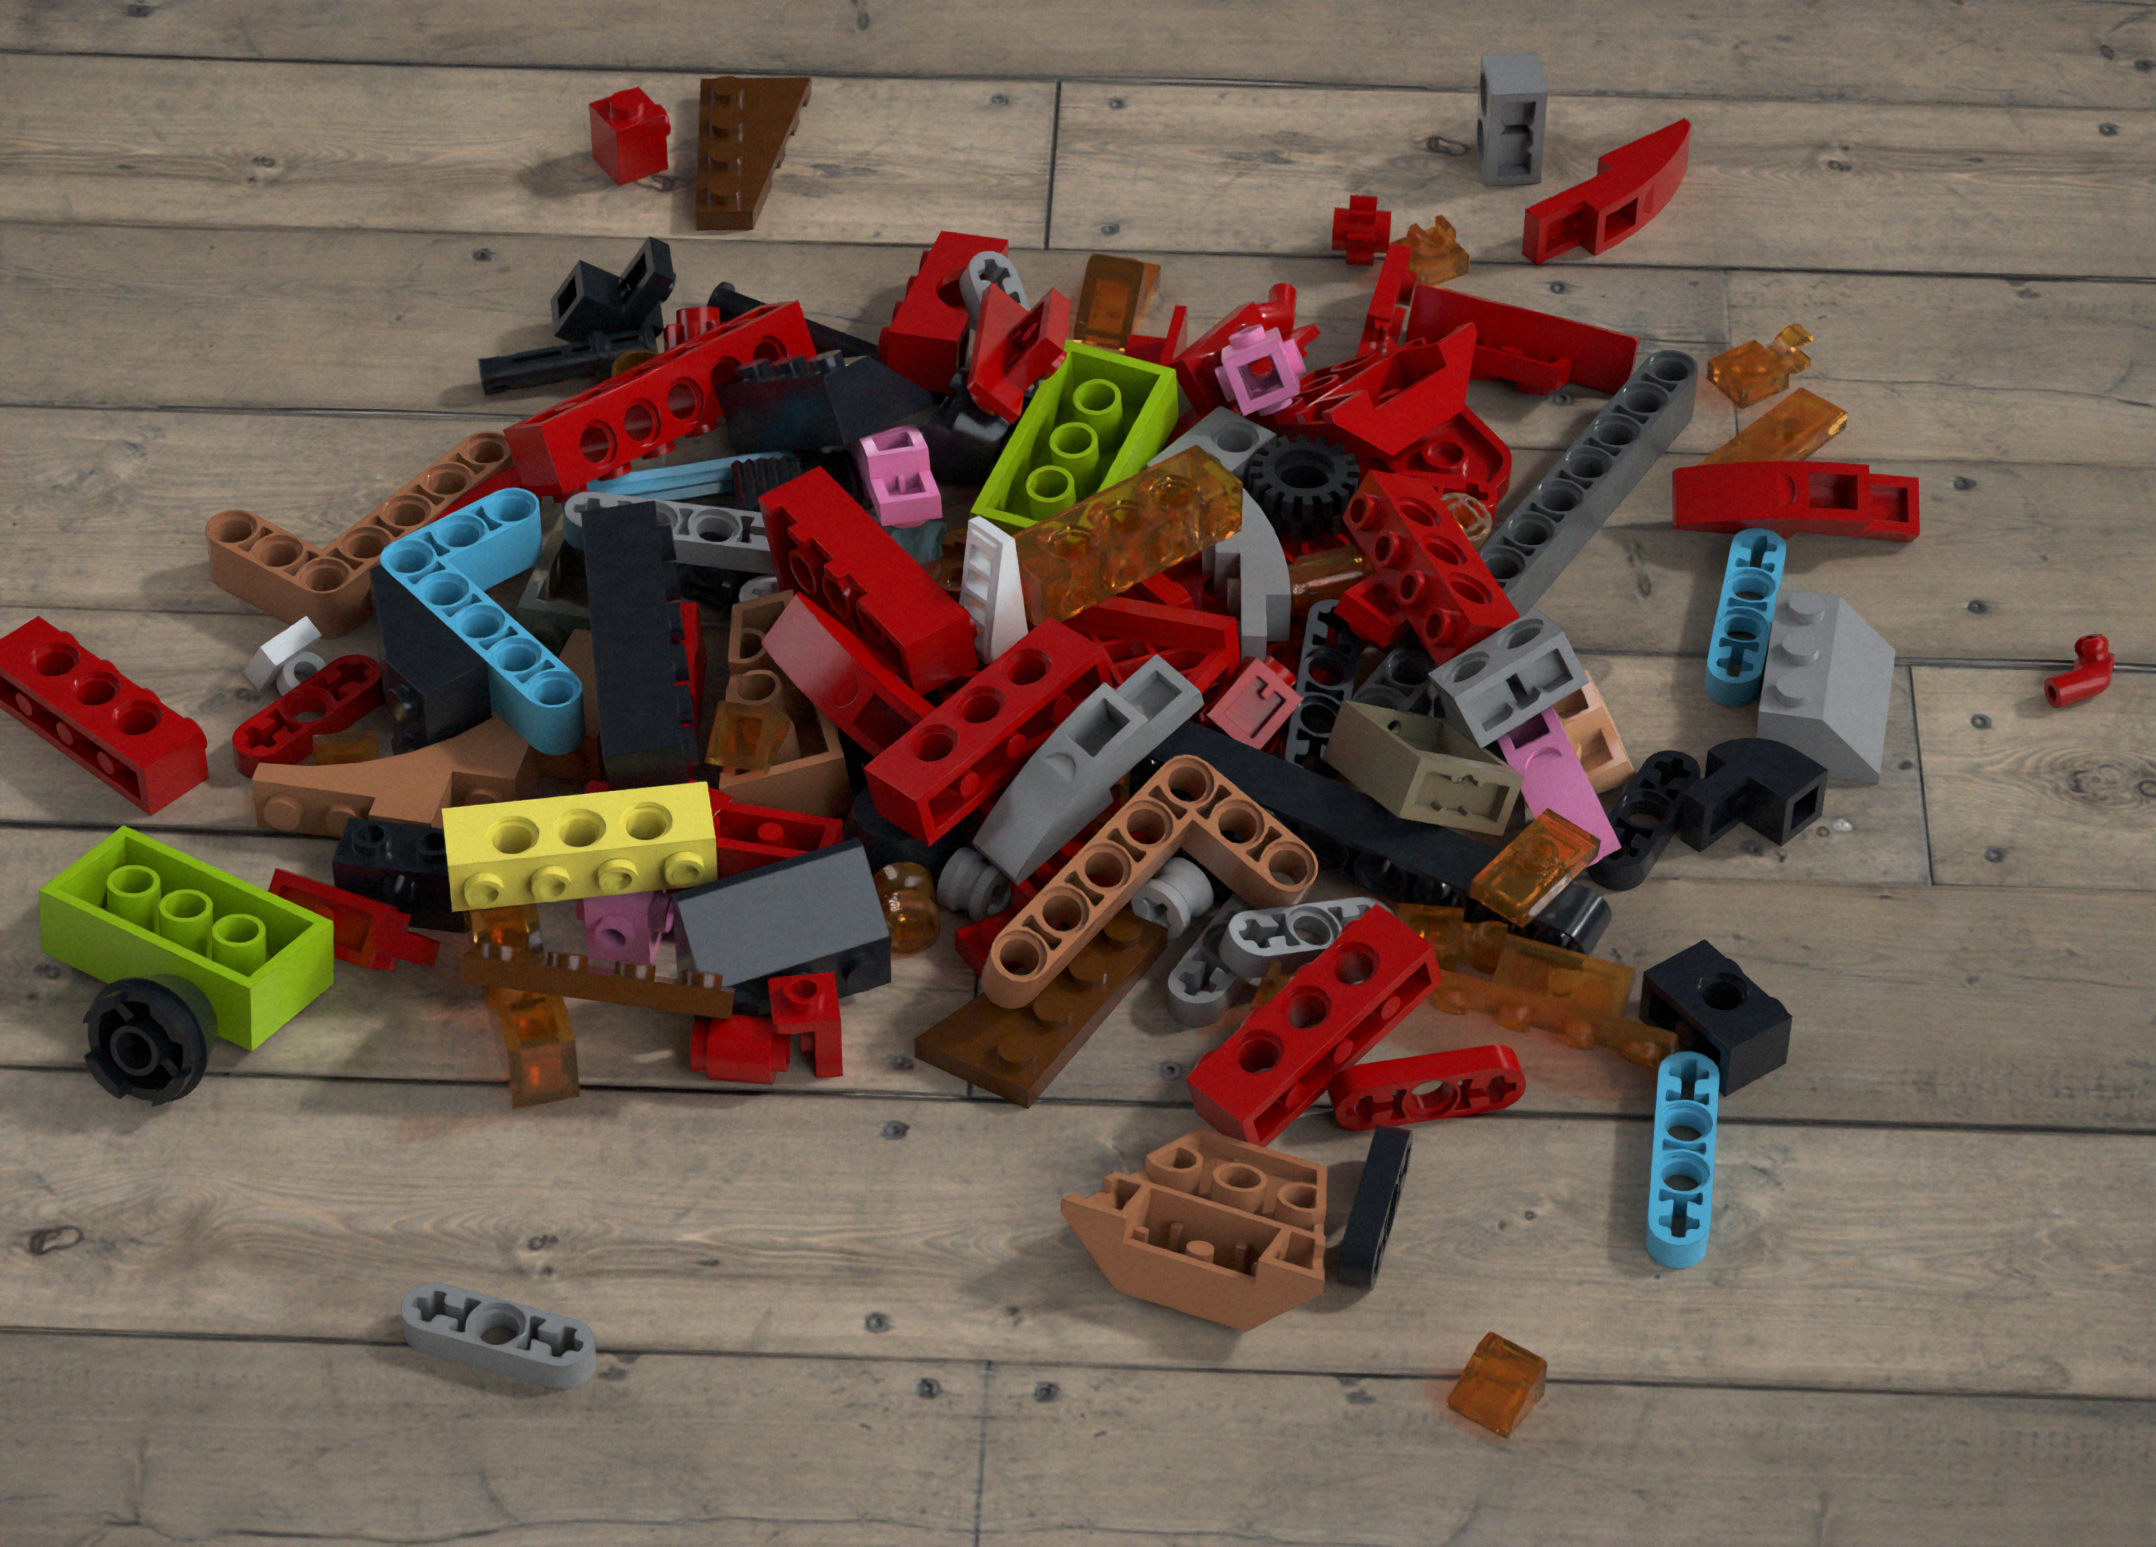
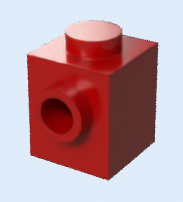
(629, 135)

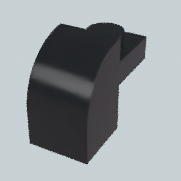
(603, 301)
(1755, 784)

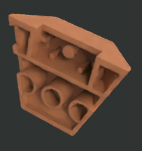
(1210, 1229)

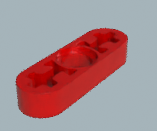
(340, 691)
(1470, 1065)

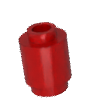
(739, 1049)

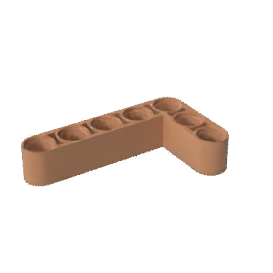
(333, 583)
(1130, 864)

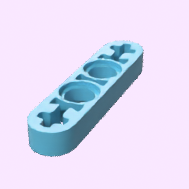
(1745, 616)
(1683, 1158)

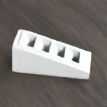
(992, 589)

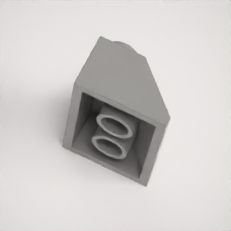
(1827, 684)

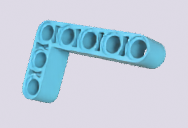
(448, 571)

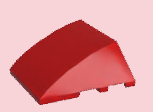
(1382, 403)

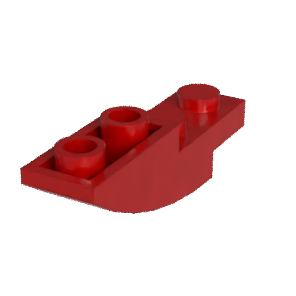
(1616, 203)
(1796, 498)
(844, 676)

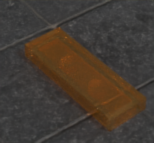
(1786, 432)

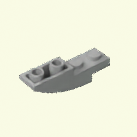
(1253, 580)
(1079, 762)

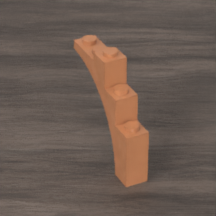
(412, 788)

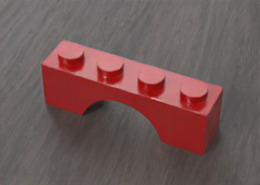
(932, 323)

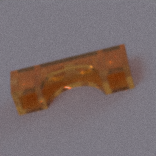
(528, 1027)

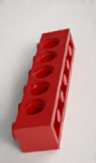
(648, 404)

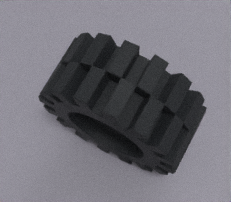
(1300, 511)

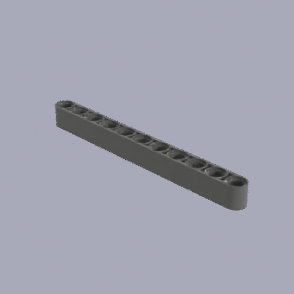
(1560, 512)

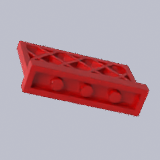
(1133, 631)

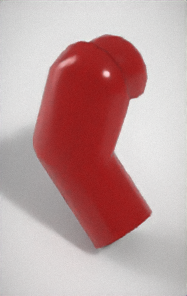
(1280, 307)
(2089, 675)

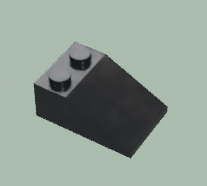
(428, 673)

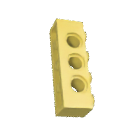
(580, 846)

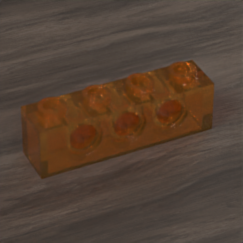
(1127, 534)

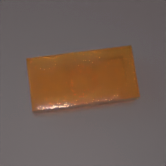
(1535, 867)

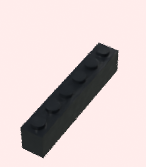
(635, 647)

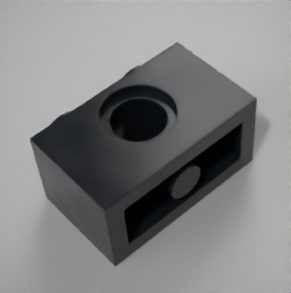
(399, 867)
(1717, 1014)

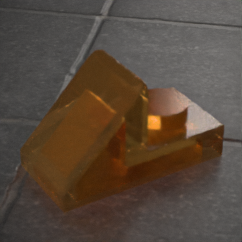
(1114, 300)

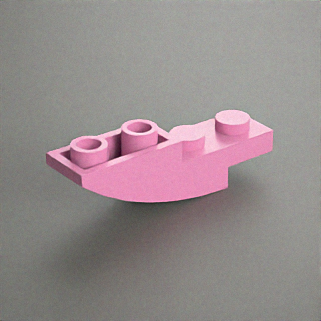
(897, 476)
(1556, 777)

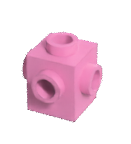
(1260, 392)
(626, 924)

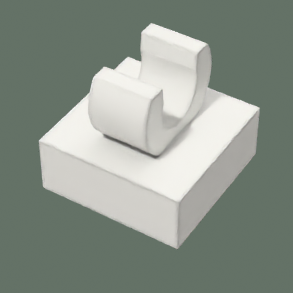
(285, 655)

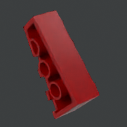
(866, 581)

